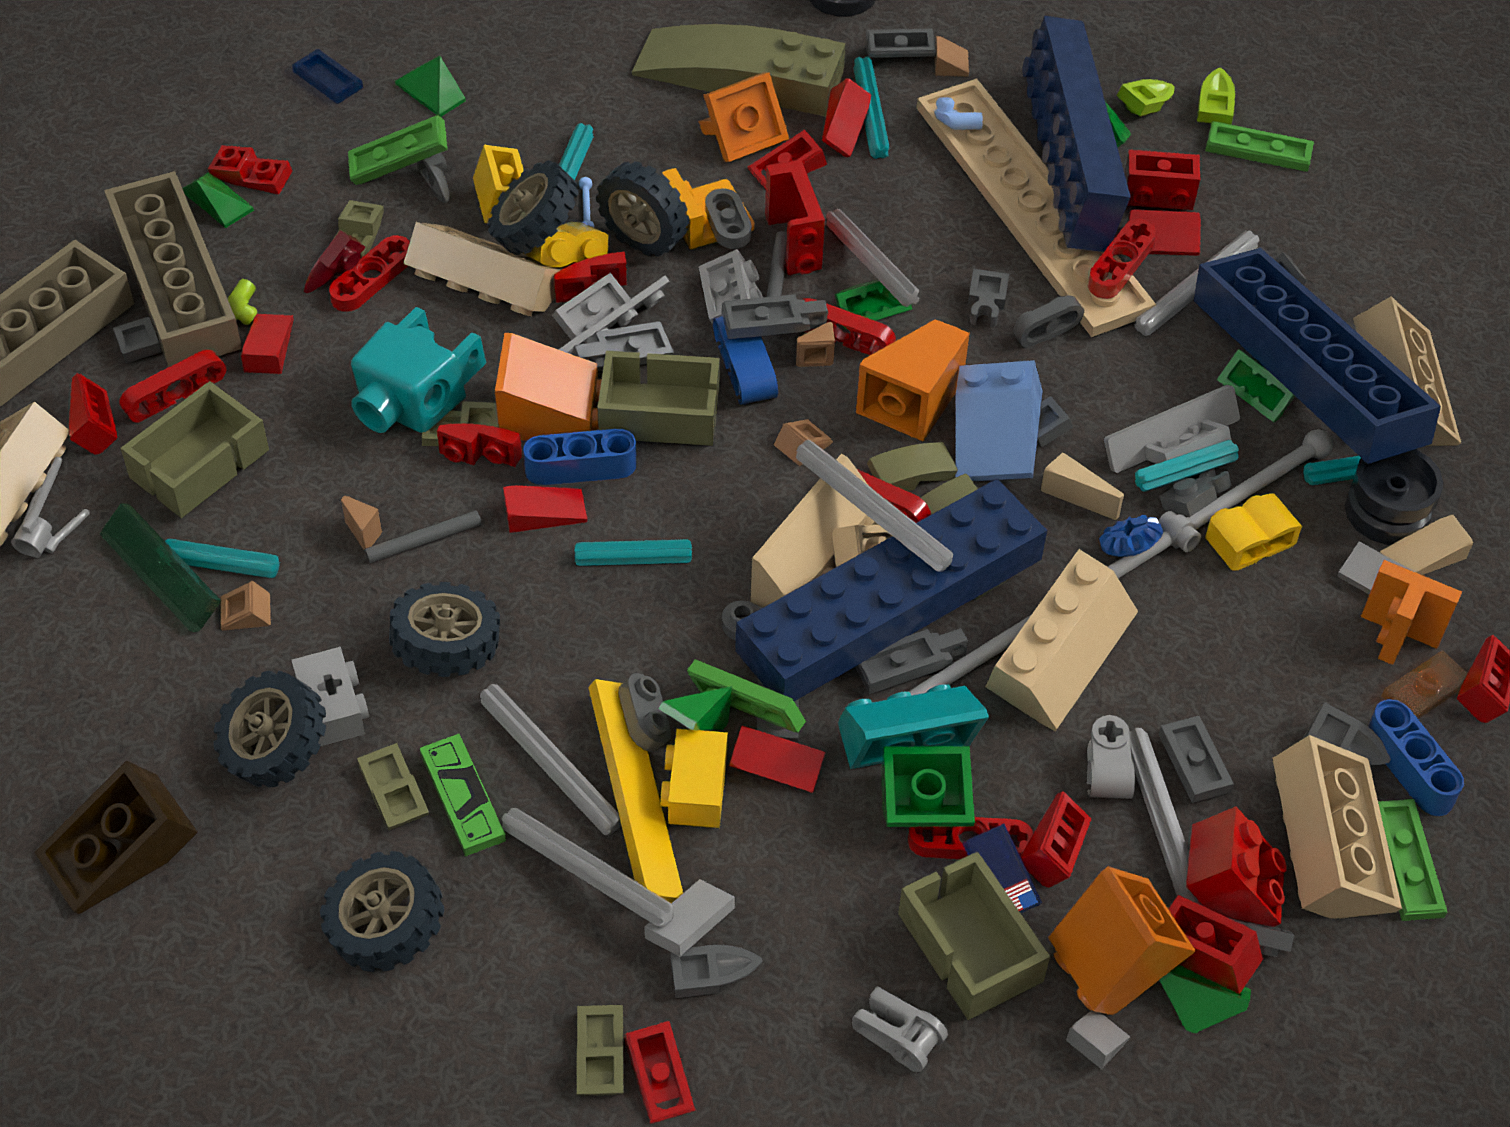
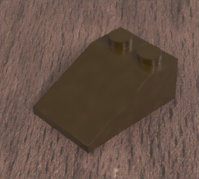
(115, 837)

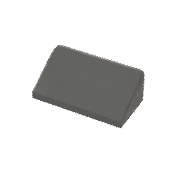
(900, 43)

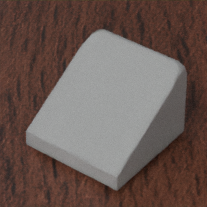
(1097, 1038)

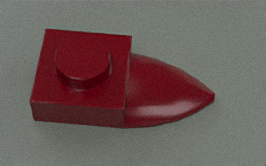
(338, 257)

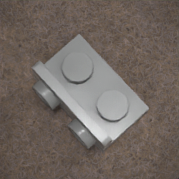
(727, 280)

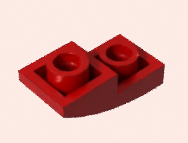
(244, 169)
(470, 441)

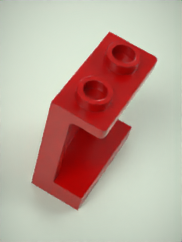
(793, 201)

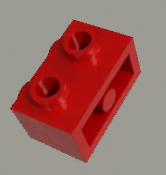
(1162, 179)
(1223, 948)

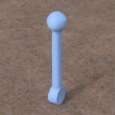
(585, 184)

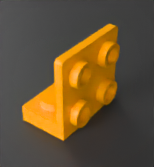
(699, 229)

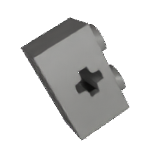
(334, 683)

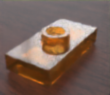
(1427, 684)

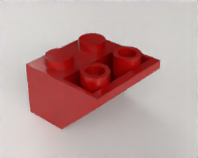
(1236, 869)

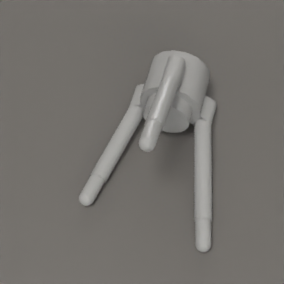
(35, 533)

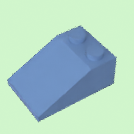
(997, 420)

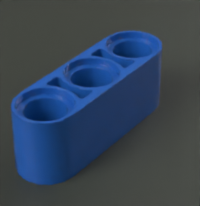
(749, 365)
(580, 456)
(1429, 767)

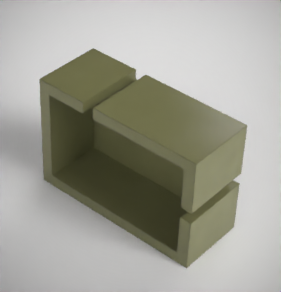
(672, 406)
(195, 449)
(973, 935)

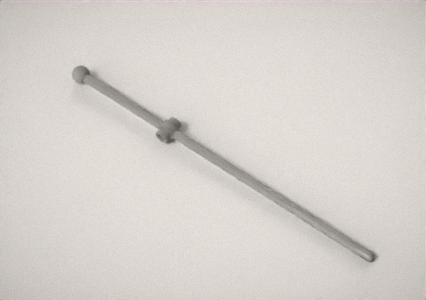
(1177, 532)

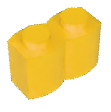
(570, 244)
(1252, 531)

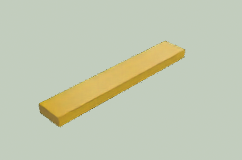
(635, 796)

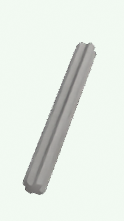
(872, 258)
(1184, 292)
(874, 506)
(551, 759)
(1161, 811)
(588, 867)

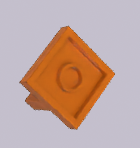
(744, 117)
(1408, 607)

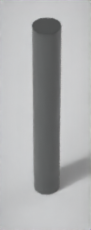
(777, 265)
(422, 536)

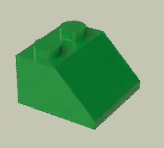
(927, 786)

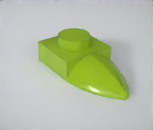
(1145, 95)
(1217, 98)

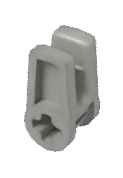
(914, 1031)

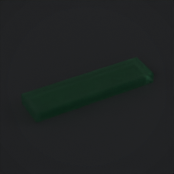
(160, 567)

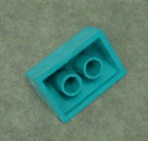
(927, 719)

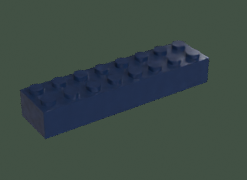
(1075, 134)
(1317, 355)
(888, 593)

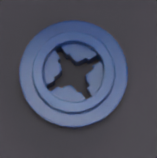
(1131, 536)

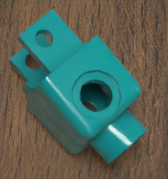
(410, 376)

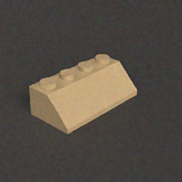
(482, 267)
(1412, 351)
(27, 447)
(804, 542)
(1064, 641)
(1335, 831)

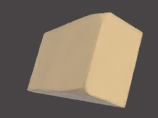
(1080, 486)
(856, 539)
(1432, 546)

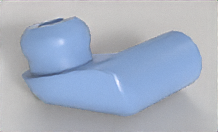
(954, 119)

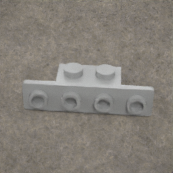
(603, 307)
(1175, 431)

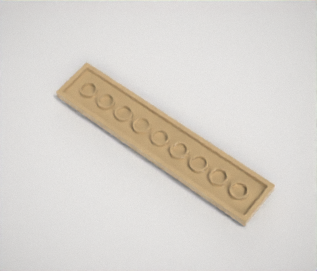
(1019, 192)

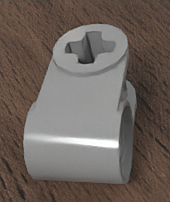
(1110, 763)

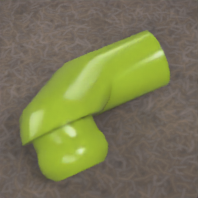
(239, 301)

